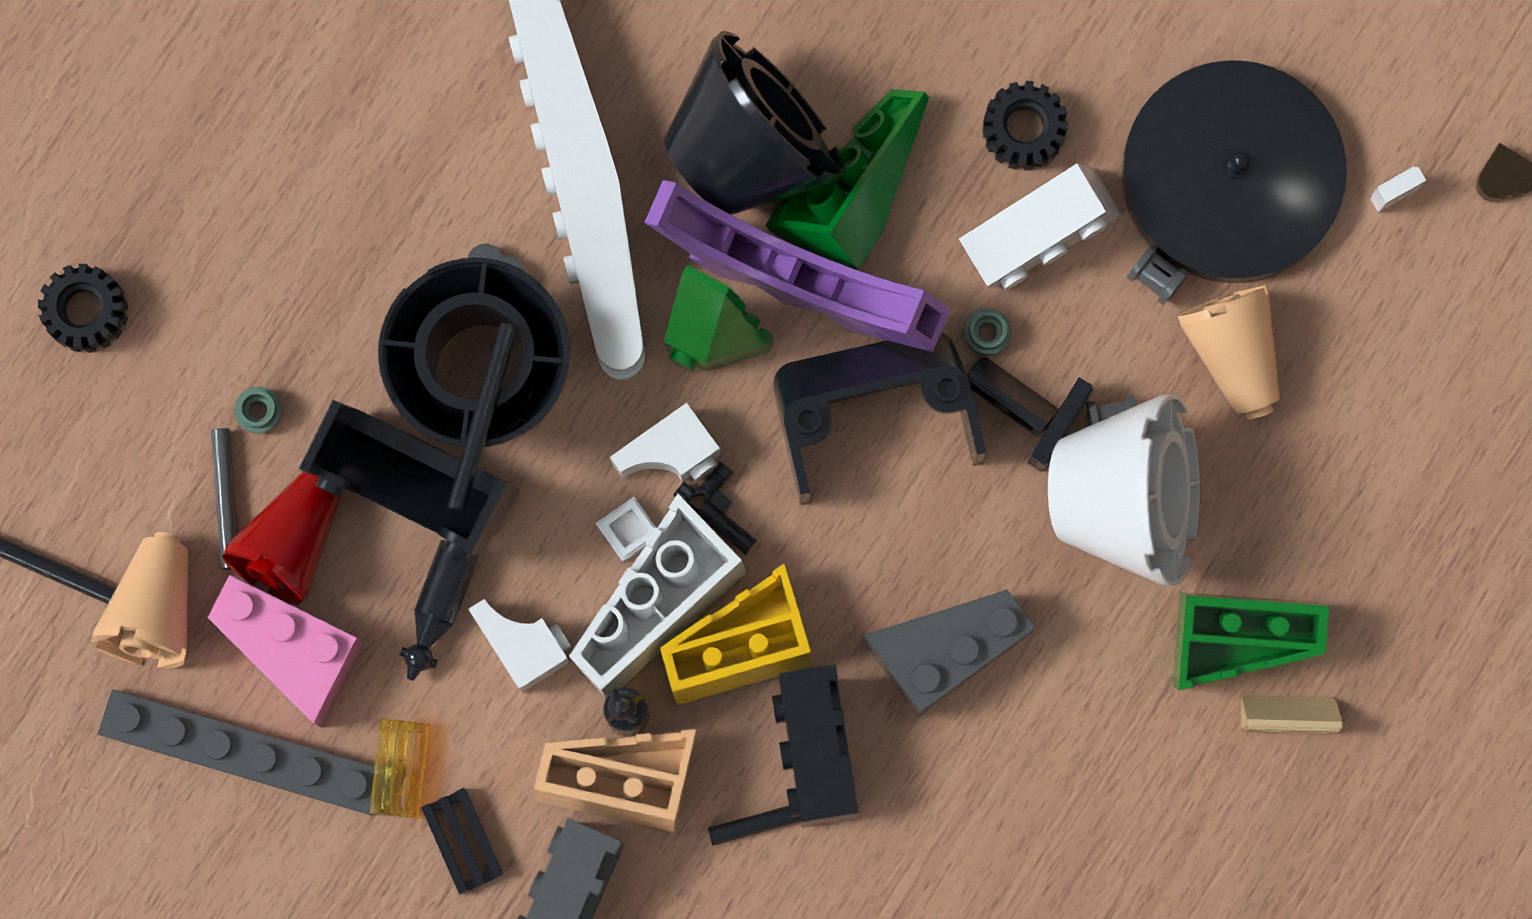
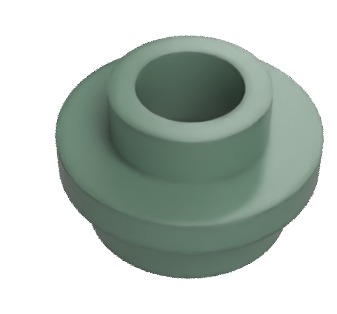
(992, 318)
(248, 400)

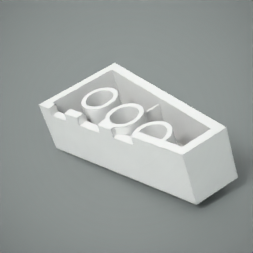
(657, 598)

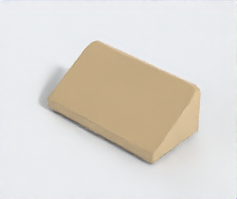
(1290, 714)

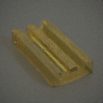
(383, 764)

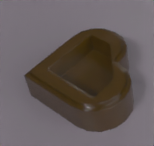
(1504, 175)

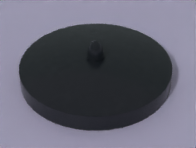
(1234, 171)

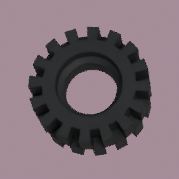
(1028, 98)
(75, 281)

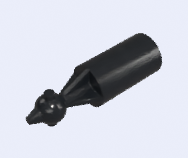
(437, 606)
(626, 711)

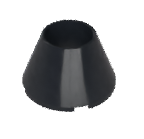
(748, 132)
(460, 297)

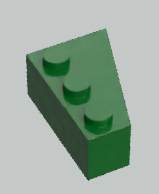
(1243, 634)

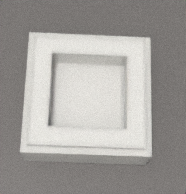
(1397, 188)
(626, 529)

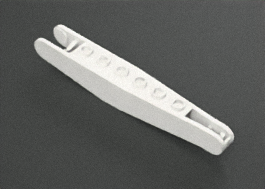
(583, 180)

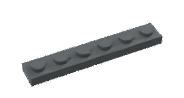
(238, 751)

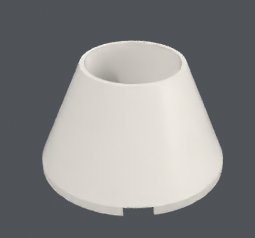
(1130, 489)

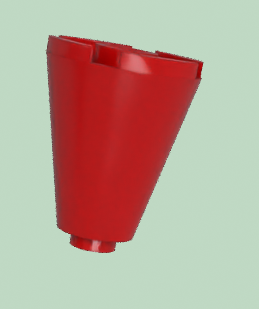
(285, 540)

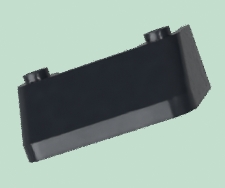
(810, 384)
(405, 476)

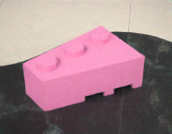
(287, 645)

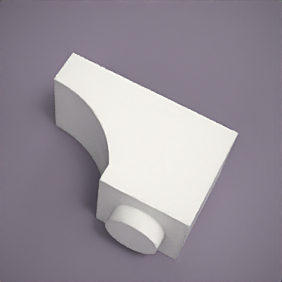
(674, 445)
(526, 650)

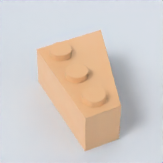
(619, 778)

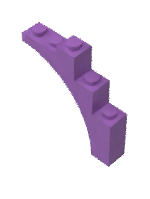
(795, 275)

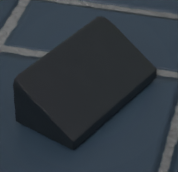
(1011, 396)

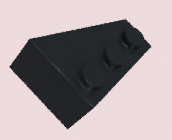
(815, 747)

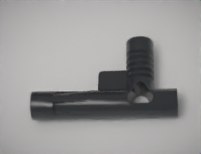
(716, 505)

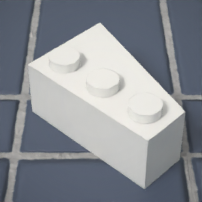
(1040, 226)

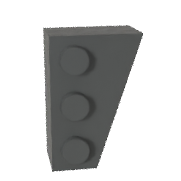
(948, 647)
(575, 874)

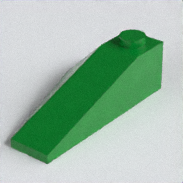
(850, 215)
(711, 325)

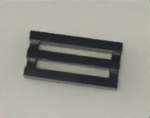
(1060, 424)
(446, 804)

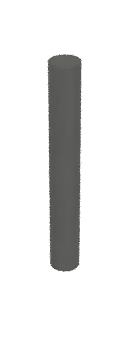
(224, 489)

